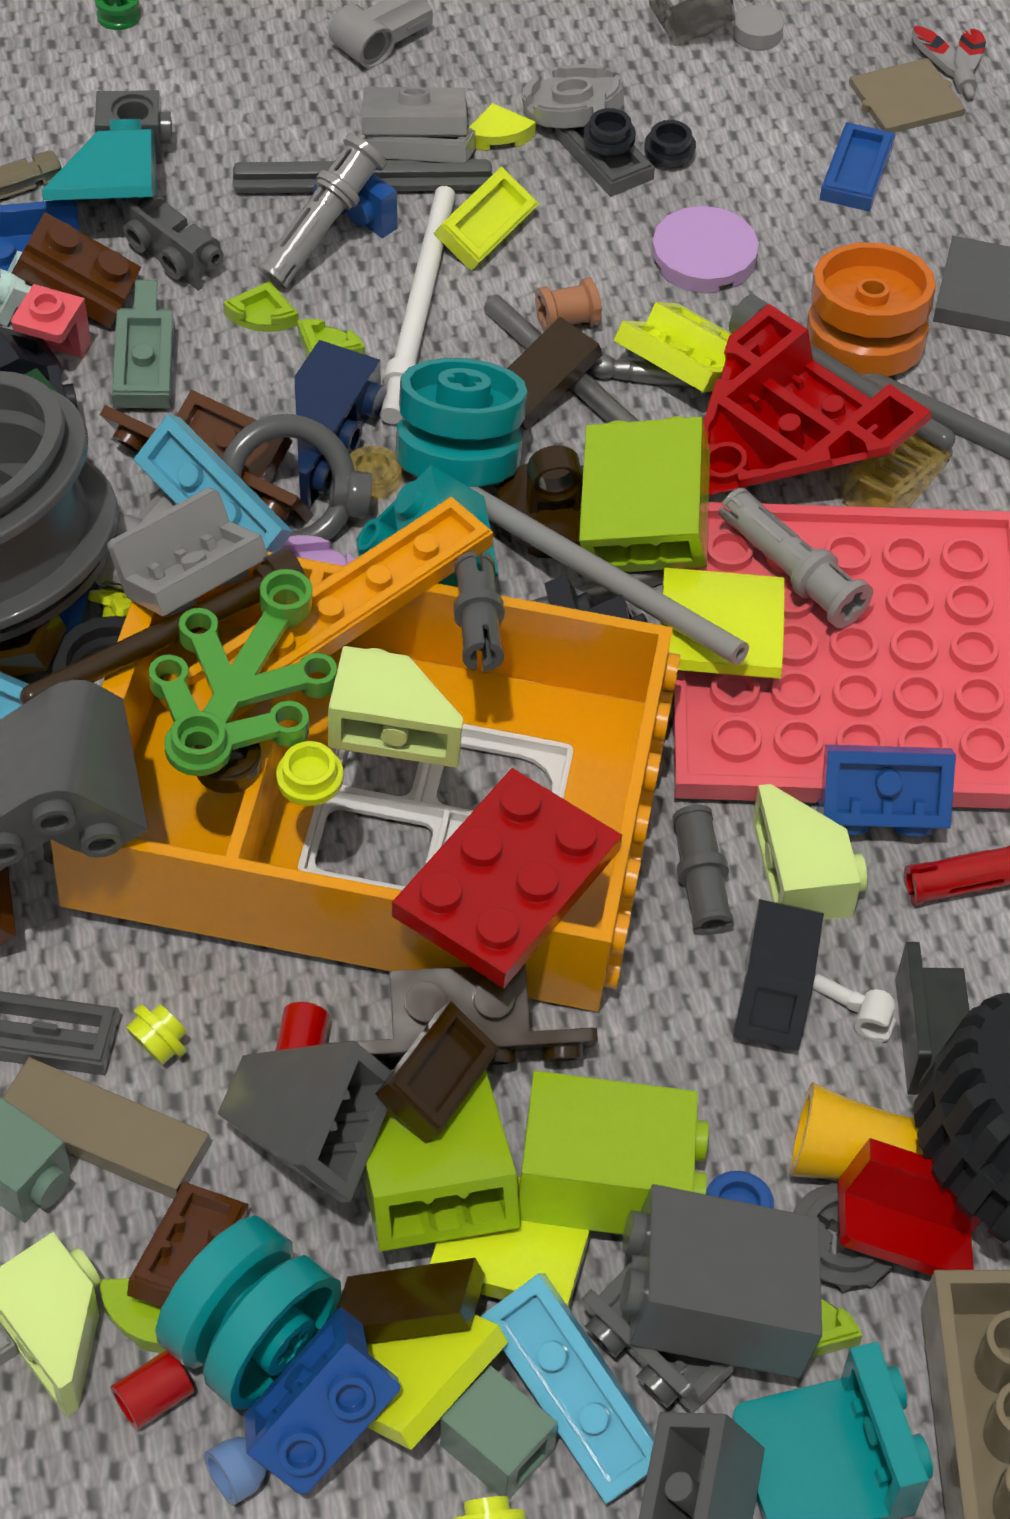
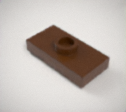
(183, 1233)

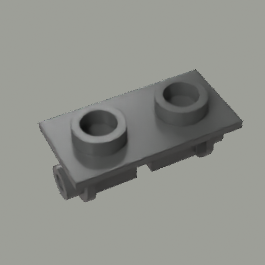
(155, 228)

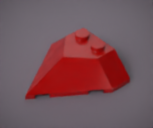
(790, 416)

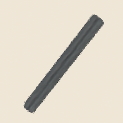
(400, 174)

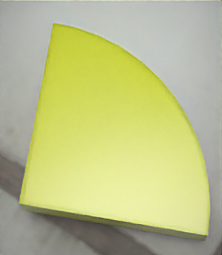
(501, 127)

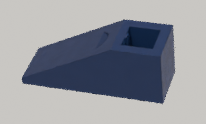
(341, 393)

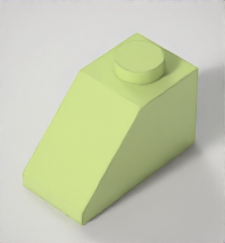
(391, 710)
(806, 855)
(52, 1315)

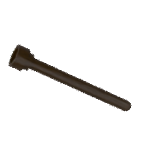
(166, 631)

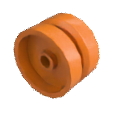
(871, 307)

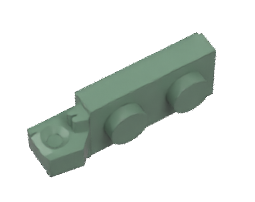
(143, 351)

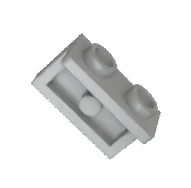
(184, 554)

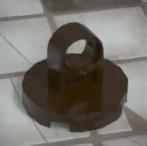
(548, 492)

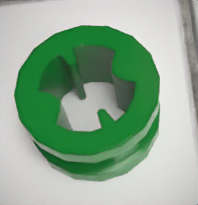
(118, 13)

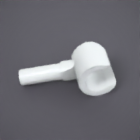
(874, 1009)

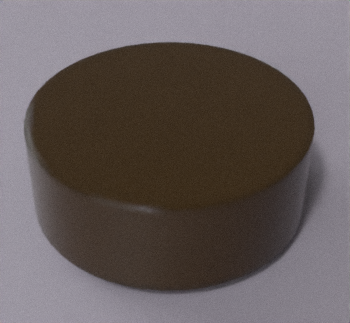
(238, 773)

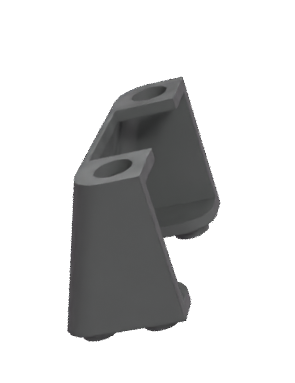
(68, 774)

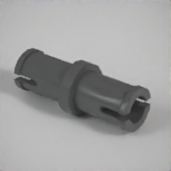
(479, 611)
(702, 870)

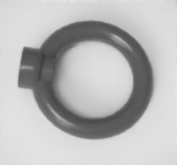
(349, 488)

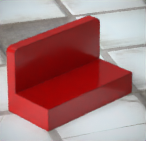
(901, 1213)

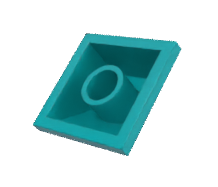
(109, 166)

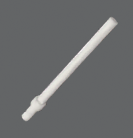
(417, 304)

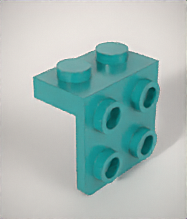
(839, 1446)

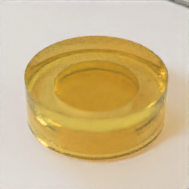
(384, 469)

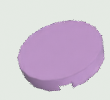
(704, 248)

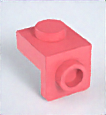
(56, 319)

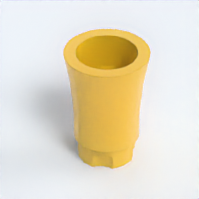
(836, 1129)

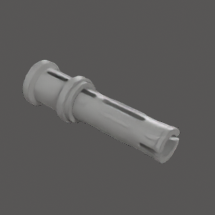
(335, 191)
(811, 570)

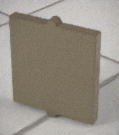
(906, 96)

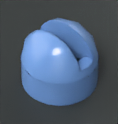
(234, 1470)

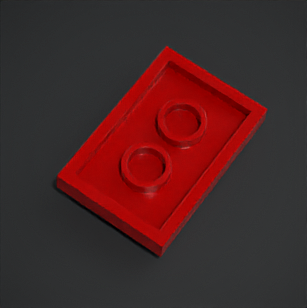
(506, 877)

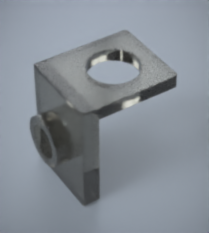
(692, 17)

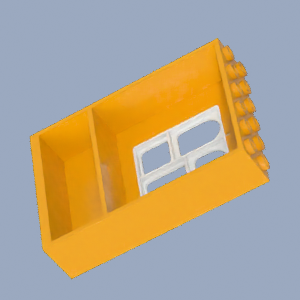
(241, 866)

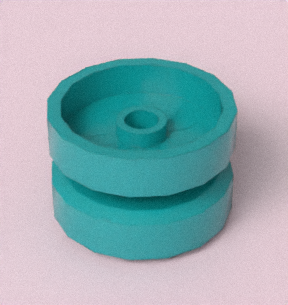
(461, 420)
(246, 1309)

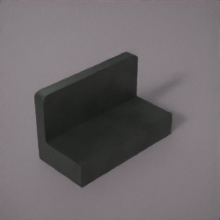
(929, 1010)

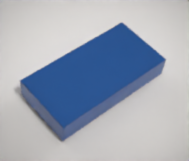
(857, 166)

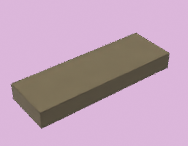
(110, 1128)

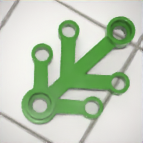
(240, 683)

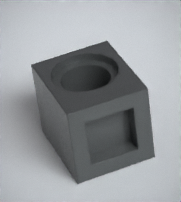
(135, 105)

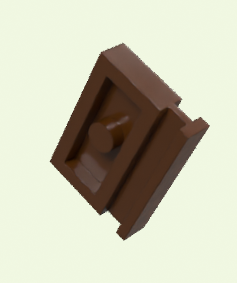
(77, 265)

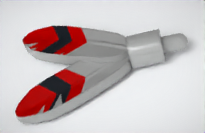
(958, 63)

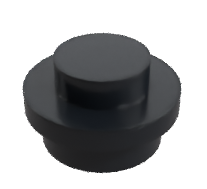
(609, 132)
(670, 144)

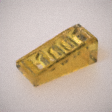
(865, 490)

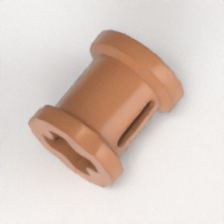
(573, 304)

